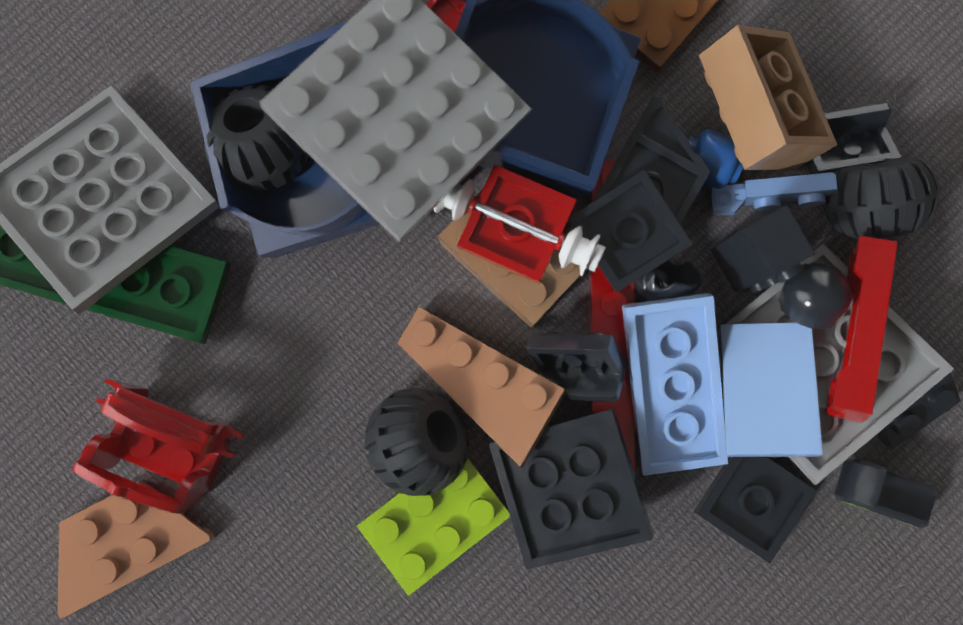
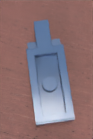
(771, 192)

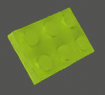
(427, 533)

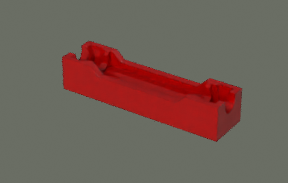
(871, 275)

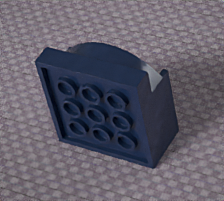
(569, 73)
(312, 204)

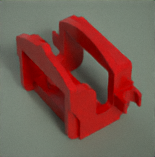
(157, 441)

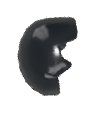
(669, 281)
(816, 296)

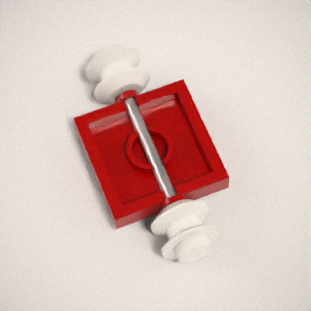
(520, 225)

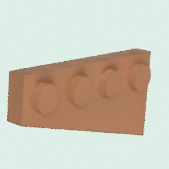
(490, 387)

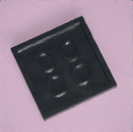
(574, 492)

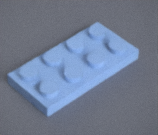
(675, 383)

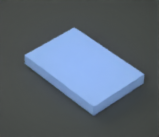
(770, 390)

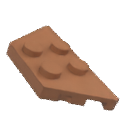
(116, 545)

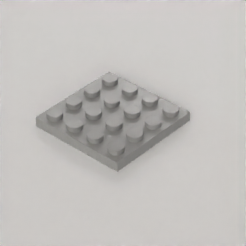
(396, 110)
(97, 199)
(905, 373)

